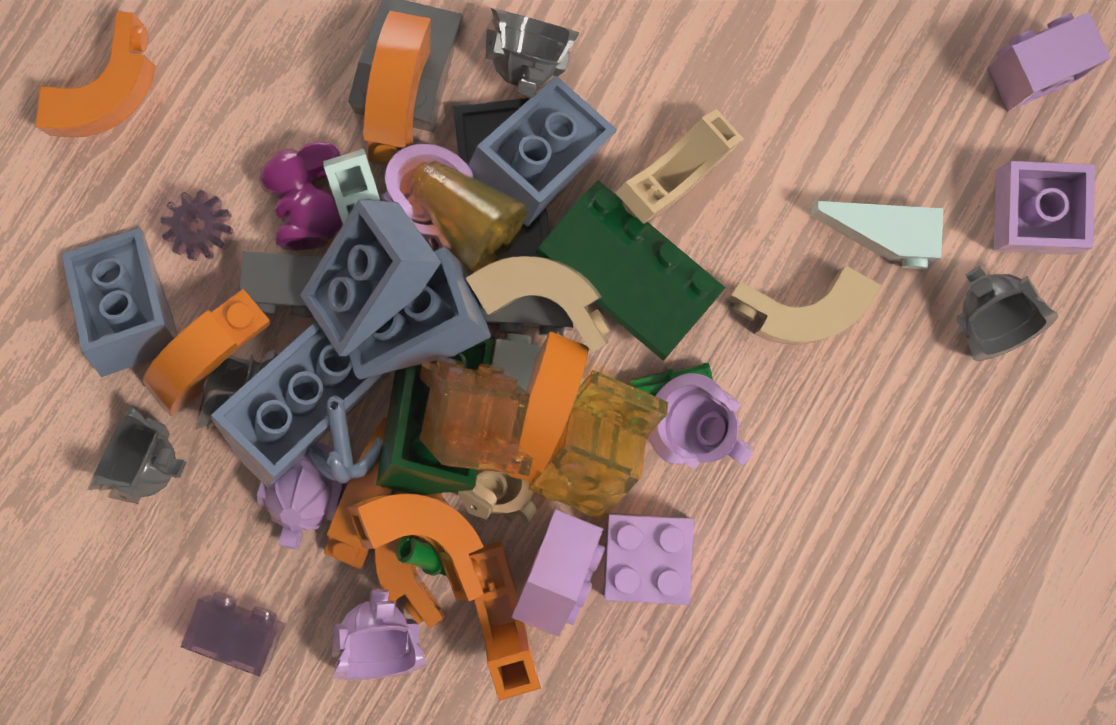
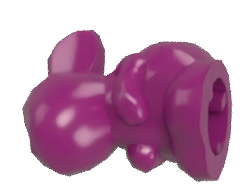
(305, 209)

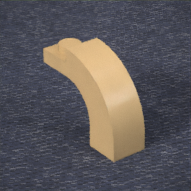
(679, 168)
(524, 276)
(838, 309)

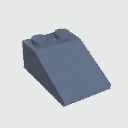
(541, 147)
(368, 273)
(118, 302)
(431, 327)

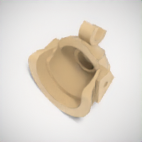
(499, 494)

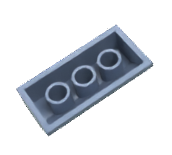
(285, 405)

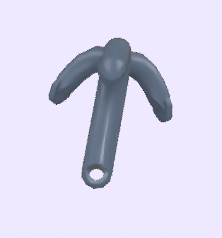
(339, 463)

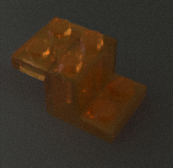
(475, 417)

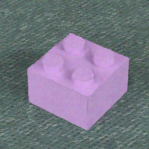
(1047, 60)
(1044, 208)
(648, 558)
(560, 574)

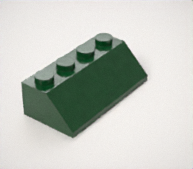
(634, 267)
(404, 459)

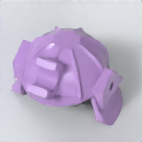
(398, 185)
(698, 423)
(301, 499)
(376, 641)

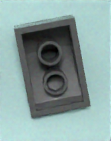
(443, 39)

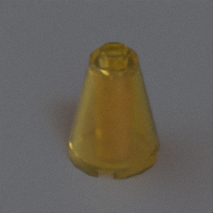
(467, 212)

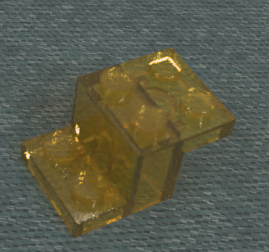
(600, 446)

